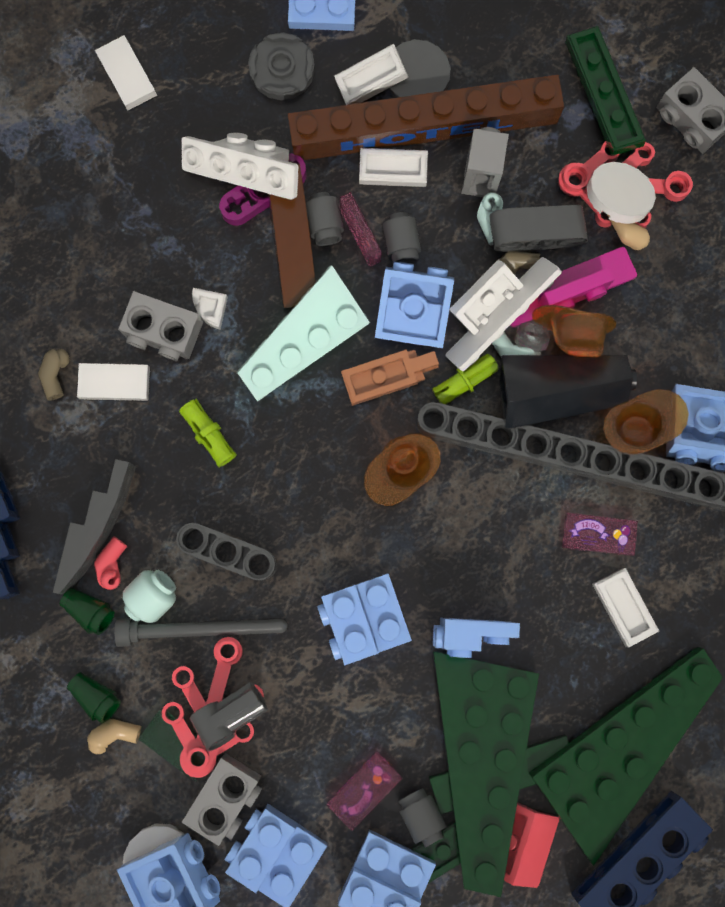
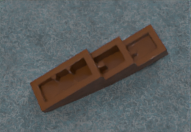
(292, 245)

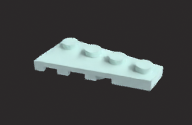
(310, 330)

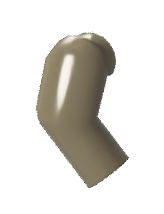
(519, 260)
(49, 370)

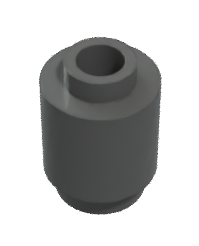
(324, 219)
(402, 238)
(422, 817)

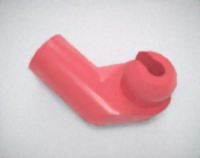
(107, 566)

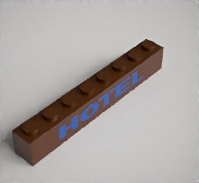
(426, 117)

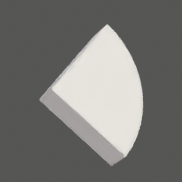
(210, 306)

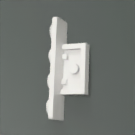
(243, 163)
(494, 305)

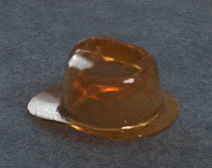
(574, 330)
(646, 421)
(401, 468)

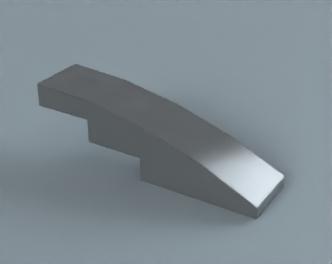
(87, 540)

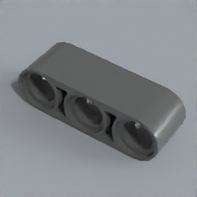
(538, 228)
(210, 551)

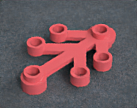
(585, 171)
(197, 701)

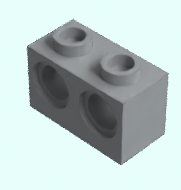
(705, 105)
(484, 161)
(164, 319)
(216, 795)

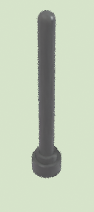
(132, 631)

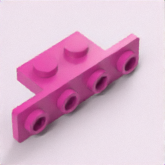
(584, 281)

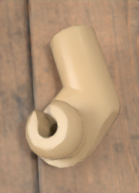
(632, 234)
(109, 732)

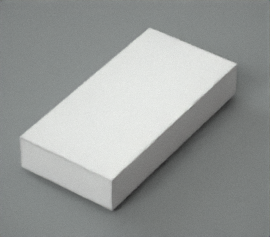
(126, 72)
(371, 76)
(393, 167)
(113, 382)
(625, 607)

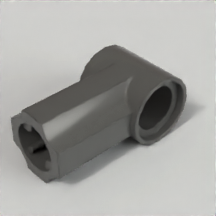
(220, 720)

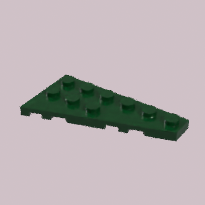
(486, 740)
(613, 762)

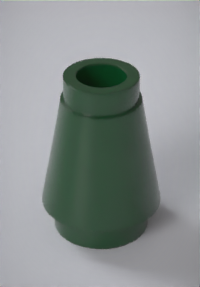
(87, 611)
(95, 698)

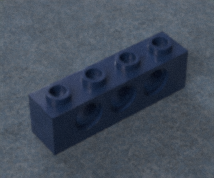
(642, 842)

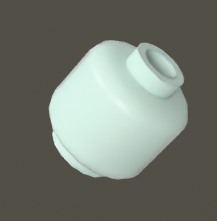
(149, 596)

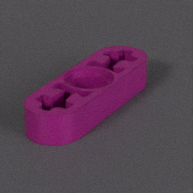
(238, 197)

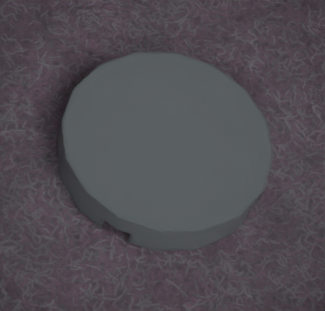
(281, 66)
(425, 66)

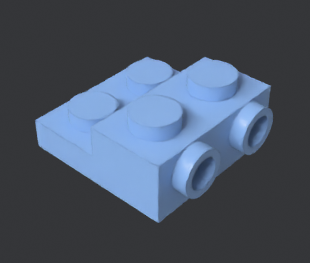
(322, 14)
(414, 305)
(705, 431)
(364, 619)
(465, 635)
(274, 855)
(386, 875)
(171, 877)

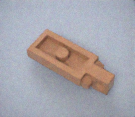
(387, 375)

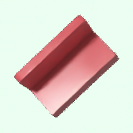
(529, 846)

